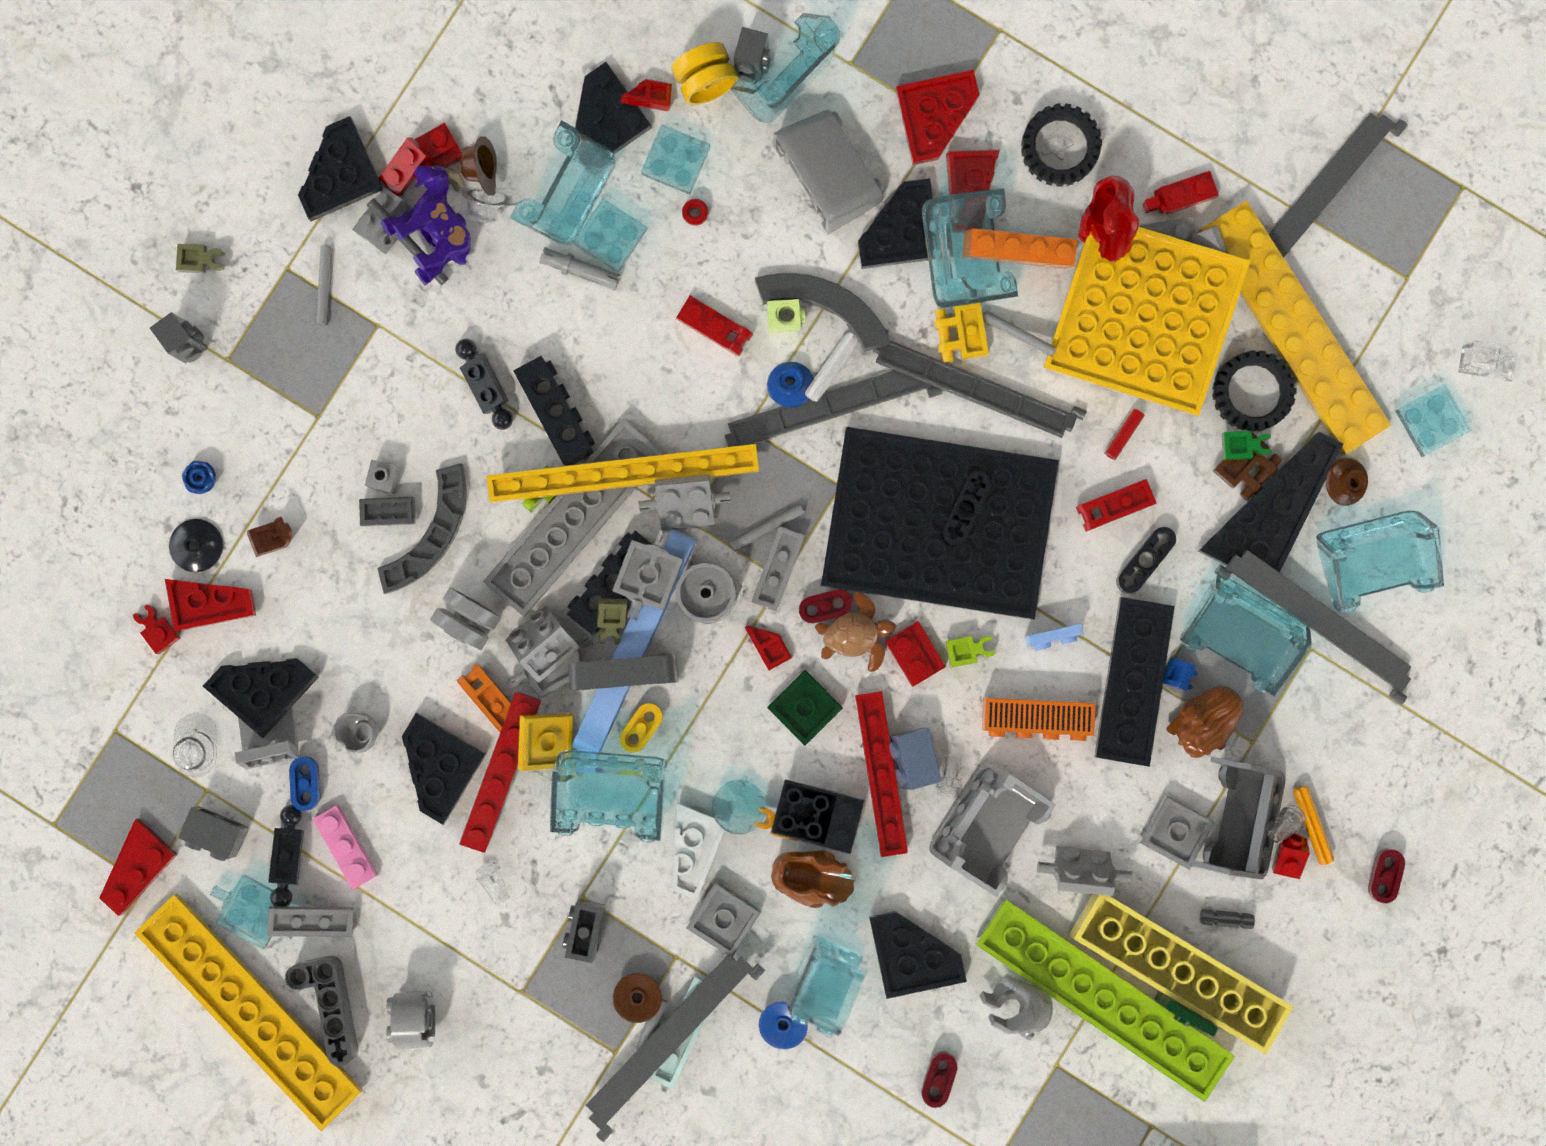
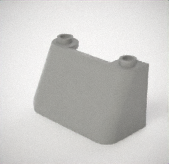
(828, 169)
(988, 825)

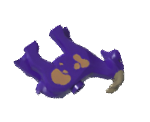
(436, 222)

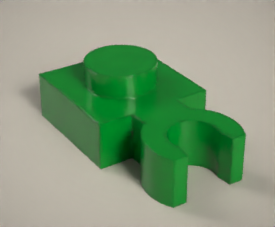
(1240, 445)

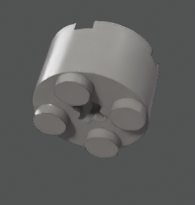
(411, 1020)

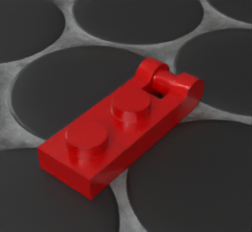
(713, 325)
(1117, 504)

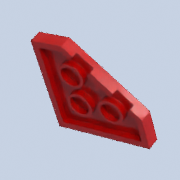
(934, 112)

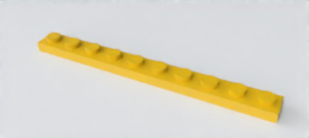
(621, 473)

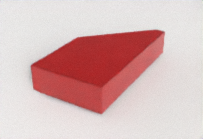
(649, 95)
(769, 646)

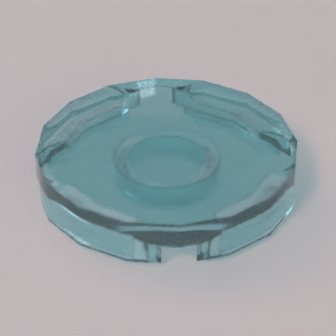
(737, 806)

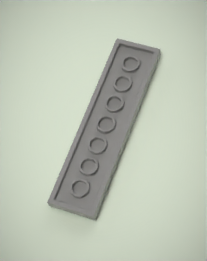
(564, 528)

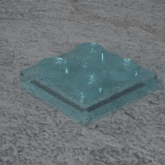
(675, 159)
(610, 235)
(1433, 420)

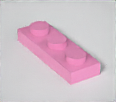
(345, 847)

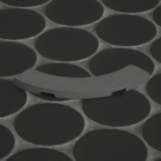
(829, 297)
(438, 536)

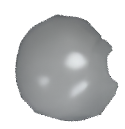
(355, 731)

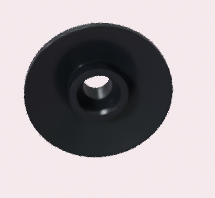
(208, 546)

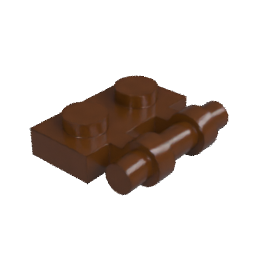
(1237, 470)

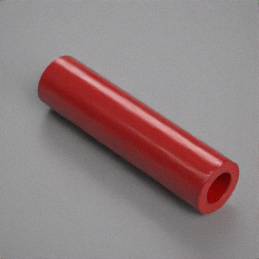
(1124, 434)

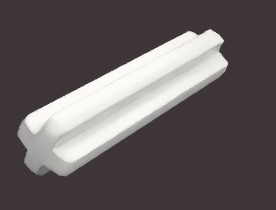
(832, 366)

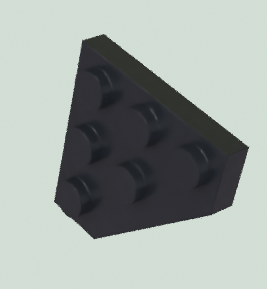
(604, 116)
(338, 172)
(898, 229)
(261, 690)
(439, 766)
(912, 957)

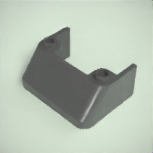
(1248, 815)

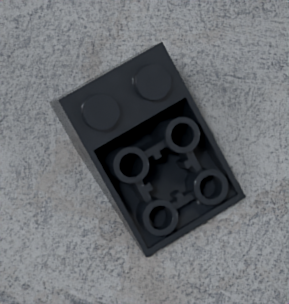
(818, 816)

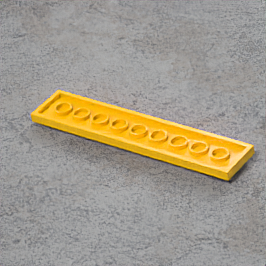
(1300, 333)
(248, 1011)

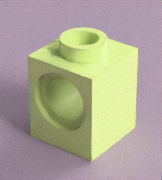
(774, 309)

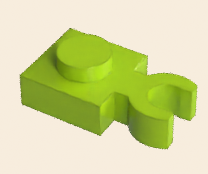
(964, 650)

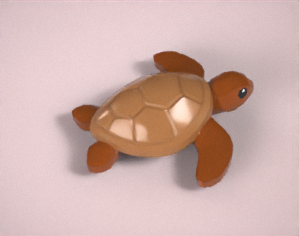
(856, 634)

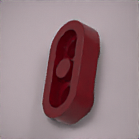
(825, 606)
(1389, 876)
(939, 1078)

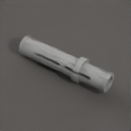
(576, 267)

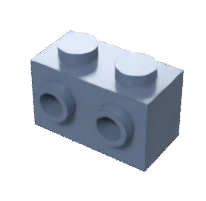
(915, 759)

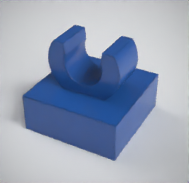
(1179, 674)

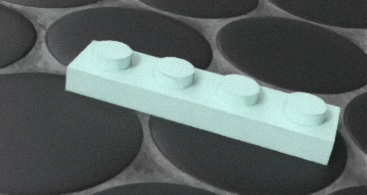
(670, 1070)

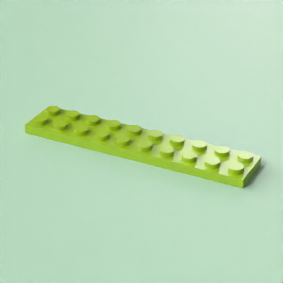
(1104, 1000)

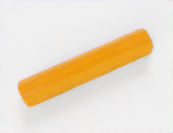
(1314, 825)

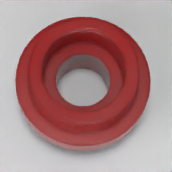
(695, 204)

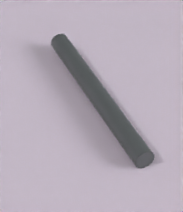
(408, 242)

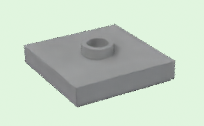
(1177, 832)
(723, 919)

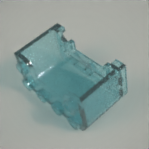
(608, 791)
(825, 986)

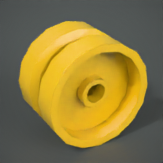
(704, 73)

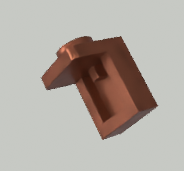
(270, 537)

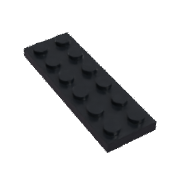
(1134, 681)

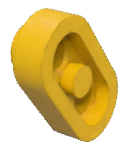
(641, 727)

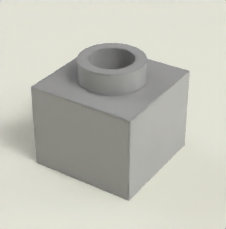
(391, 478)

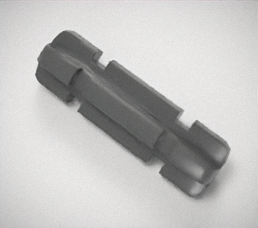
(1227, 919)

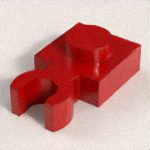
(158, 633)

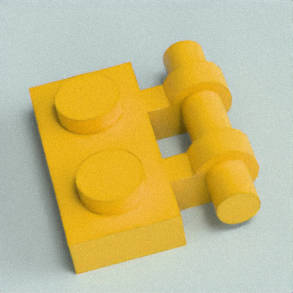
(970, 332)

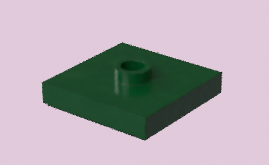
(805, 707)
(1185, 1015)

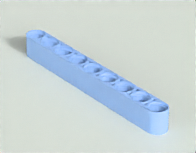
(632, 644)

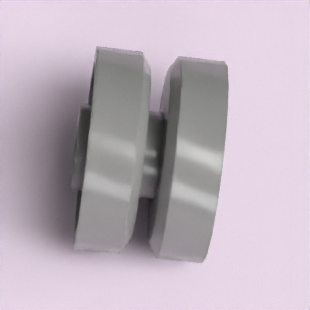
(706, 609)
(464, 620)

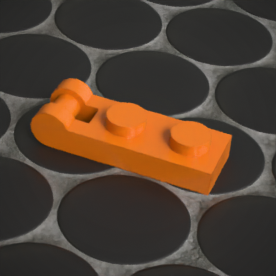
(487, 697)

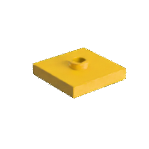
(543, 739)

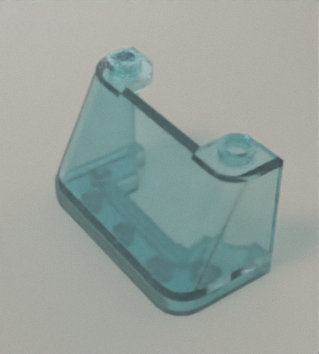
(818, 43)
(573, 189)
(958, 279)
(1380, 557)
(1248, 633)

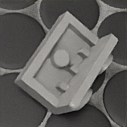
(369, 224)

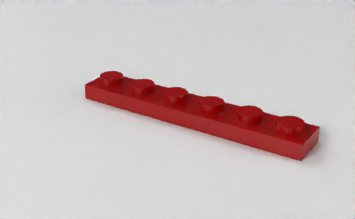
(881, 774)
(497, 775)

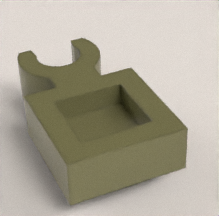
(195, 258)
(610, 617)

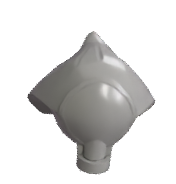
(1034, 1008)

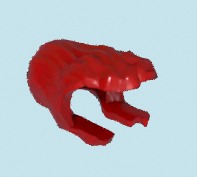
(1111, 218)

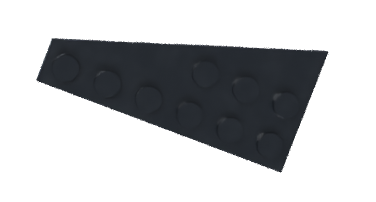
(1276, 514)

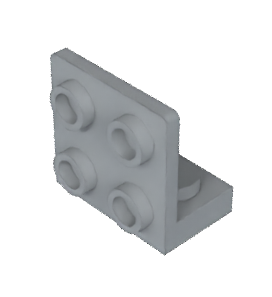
(541, 644)
(277, 746)

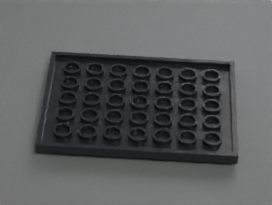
(893, 512)

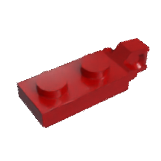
(1182, 194)

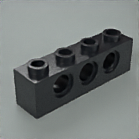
(529, 377)
(596, 585)

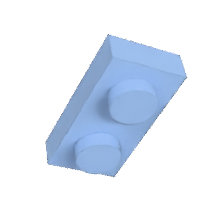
(1043, 639)

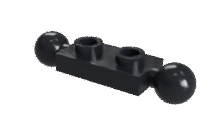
(484, 384)
(286, 856)

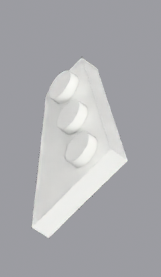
(695, 848)

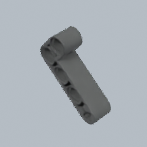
(623, 672)
(328, 1010)

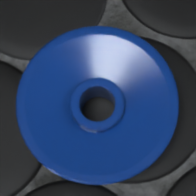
(786, 394)
(777, 1035)

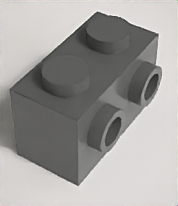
(752, 55)
(179, 338)
(213, 833)
(585, 930)

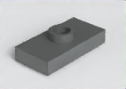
(387, 511)

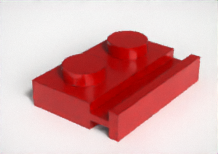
(440, 146)
(915, 654)

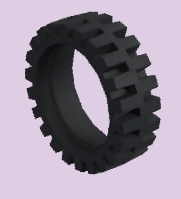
(1073, 116)
(1274, 366)

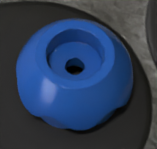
(191, 474)

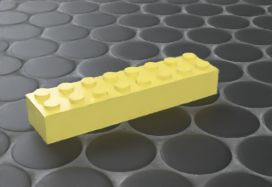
(1181, 971)

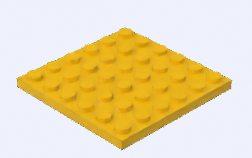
(1149, 319)

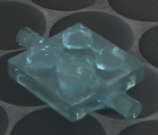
(246, 910)

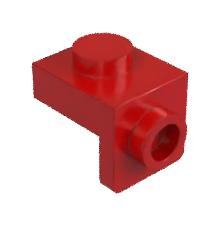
(1291, 857)

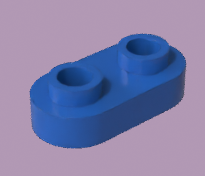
(304, 783)

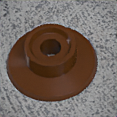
(1339, 480)
(634, 1010)

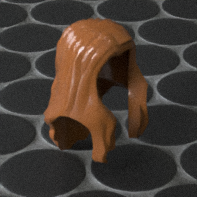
(1207, 721)
(812, 878)

